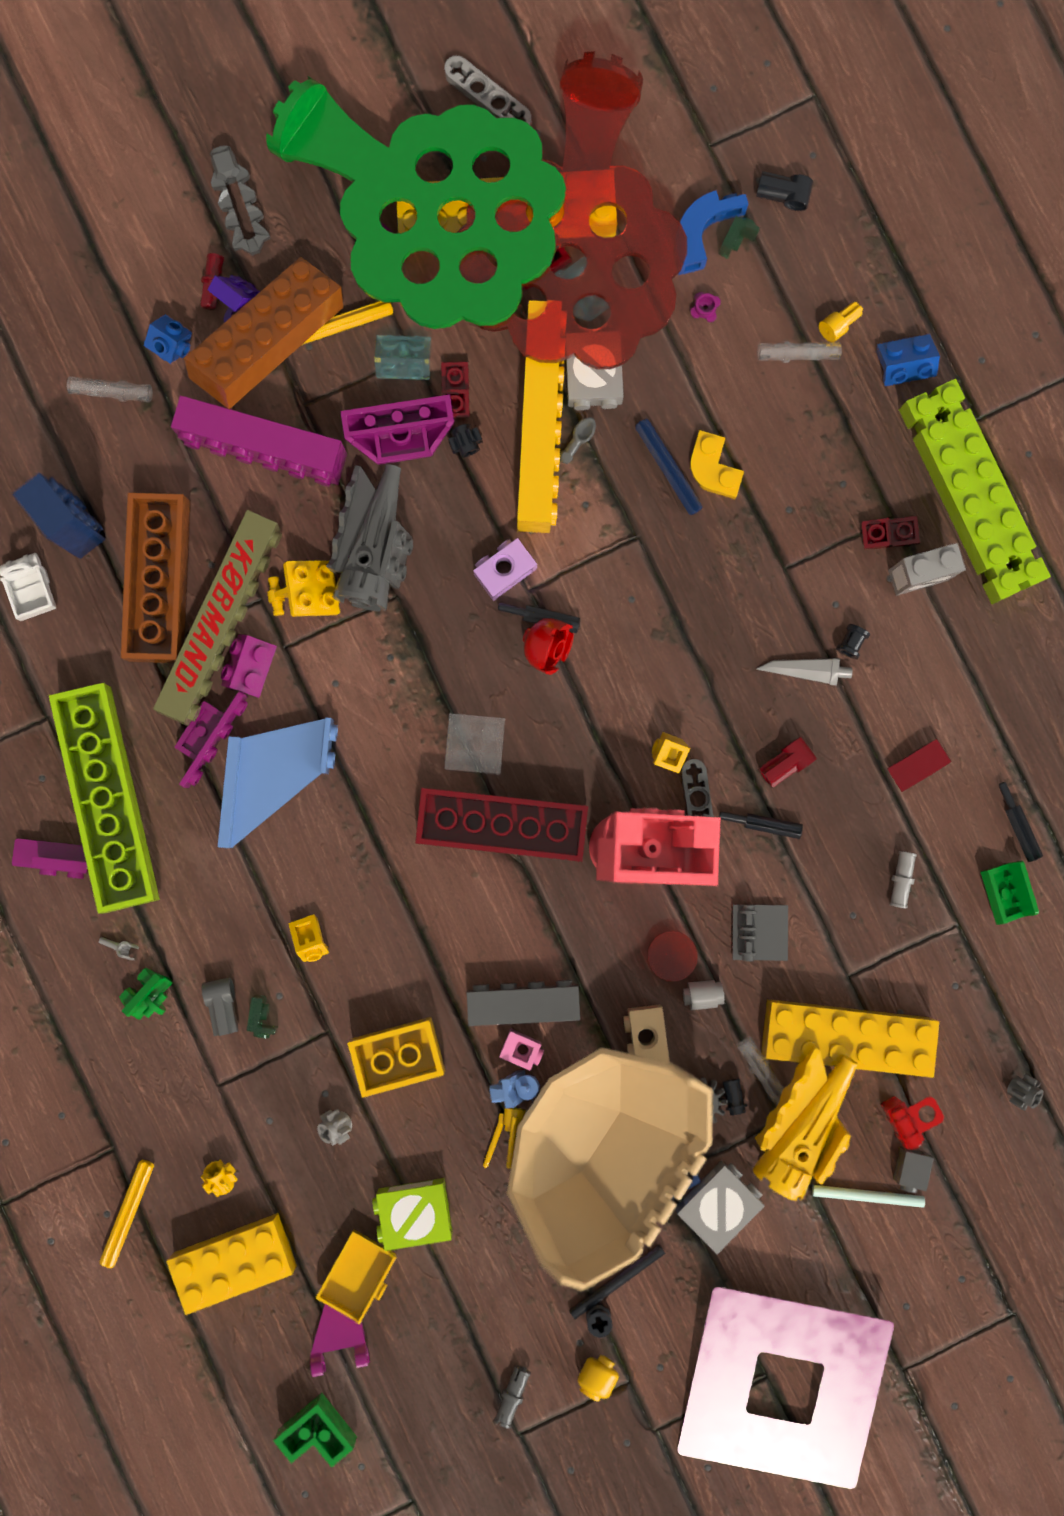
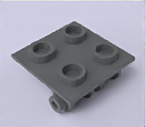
(760, 932)

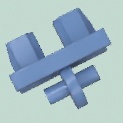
(515, 1089)

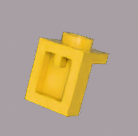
(308, 939)

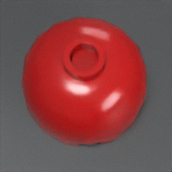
(547, 643)

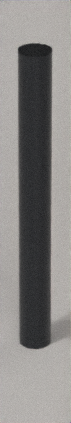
(617, 1281)

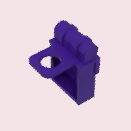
(232, 292)

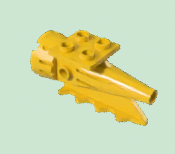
(804, 1128)

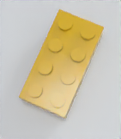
(231, 1264)

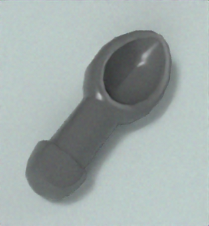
(582, 433)

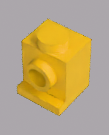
(666, 750)

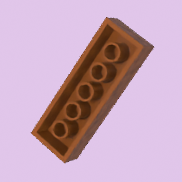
(264, 332)
(155, 577)

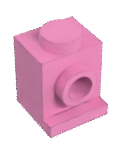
(510, 1050)

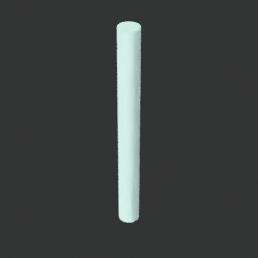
(868, 1196)

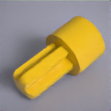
(837, 323)

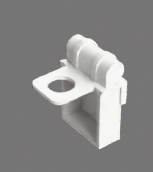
(27, 587)

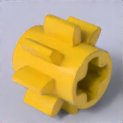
(218, 1178)

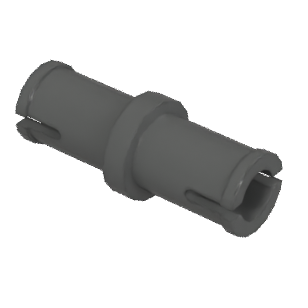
(512, 1396)

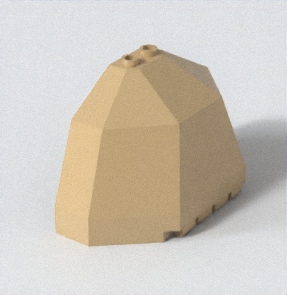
(605, 1160)

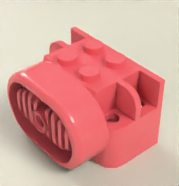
(656, 848)

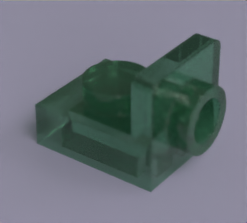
(740, 229)
(258, 1012)

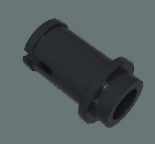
(734, 1097)

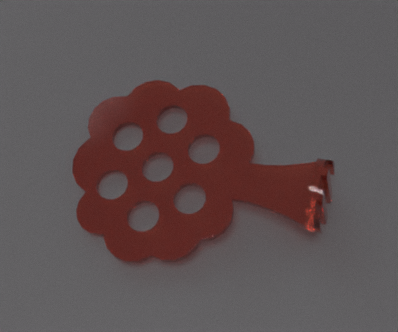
(597, 106)

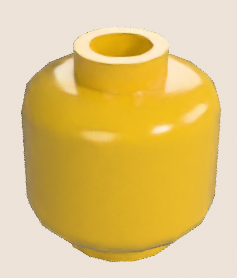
(598, 1378)

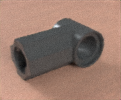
(220, 999)

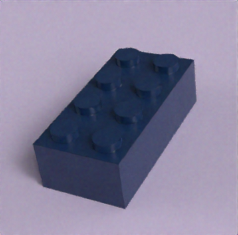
(60, 515)

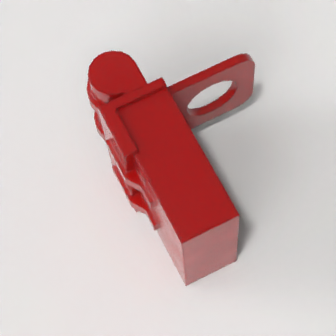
(907, 1121)

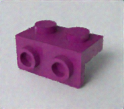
(248, 665)

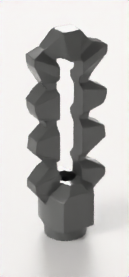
(228, 171)

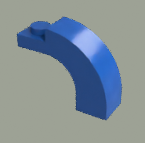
(700, 216)

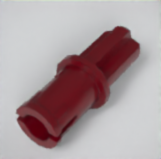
(212, 269)

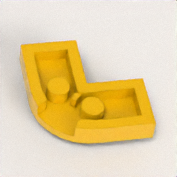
(707, 471)

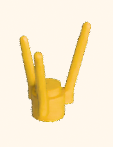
(511, 1119)

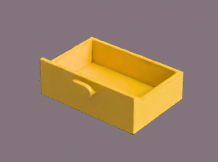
(357, 1276)

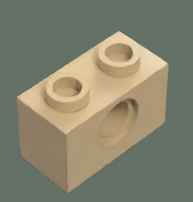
(647, 1018)

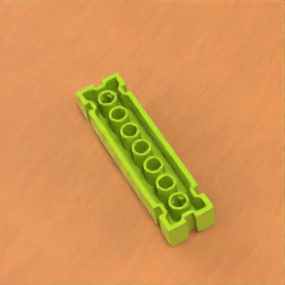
(974, 491)

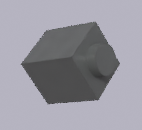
(913, 1169)

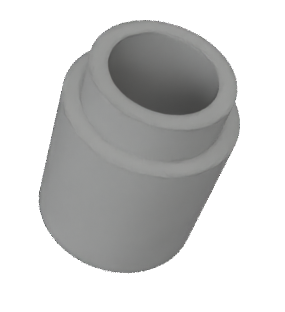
(703, 994)

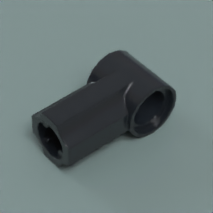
(791, 190)

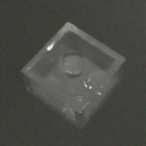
(475, 744)

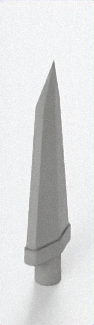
(811, 669)

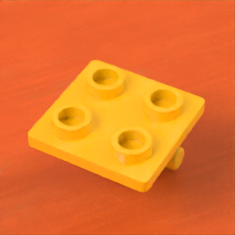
(308, 589)

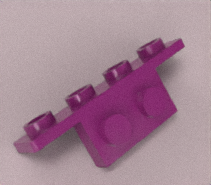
(204, 734)
(50, 857)

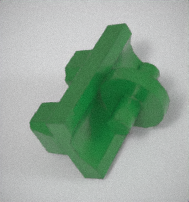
(149, 997)

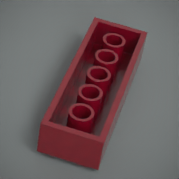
(501, 824)

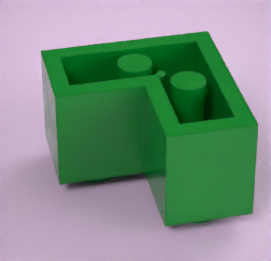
(318, 1426)

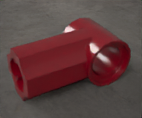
(792, 759)

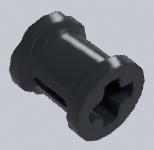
(853, 641)
(593, 1327)

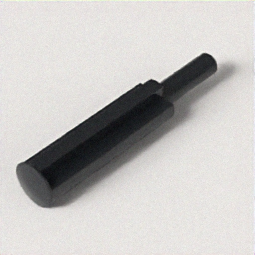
(535, 614)
(765, 824)
(1020, 826)

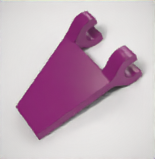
(335, 1333)

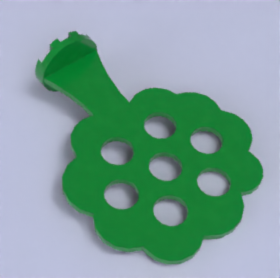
(320, 133)

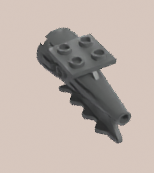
(370, 542)

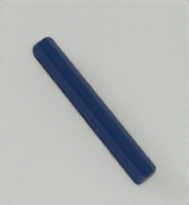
(668, 466)

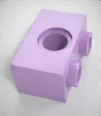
(498, 583)

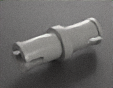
(903, 879)

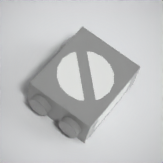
(592, 386)
(926, 569)
(720, 1206)

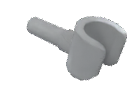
(122, 949)

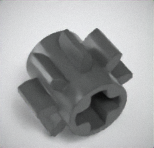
(1025, 1092)

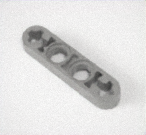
(490, 92)

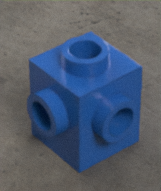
(168, 339)

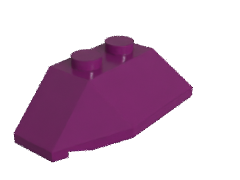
(399, 429)

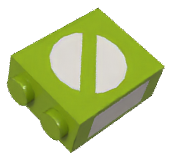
(413, 1214)

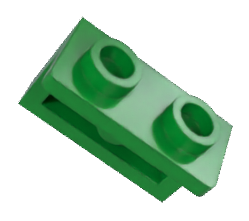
(1009, 892)

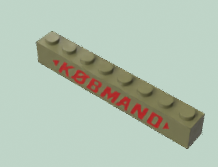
(217, 618)

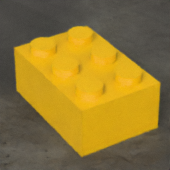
(396, 1057)

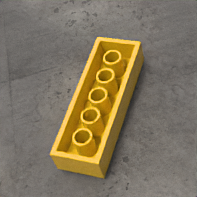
(869, 1037)

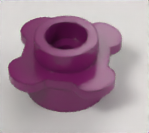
(705, 299)

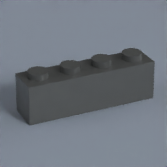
(523, 1004)

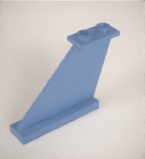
(270, 771)

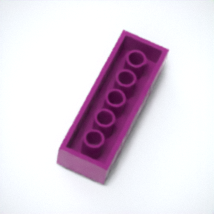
(259, 441)

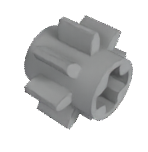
(334, 1127)

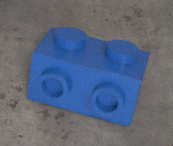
(908, 359)

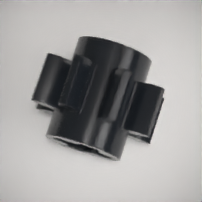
(465, 440)

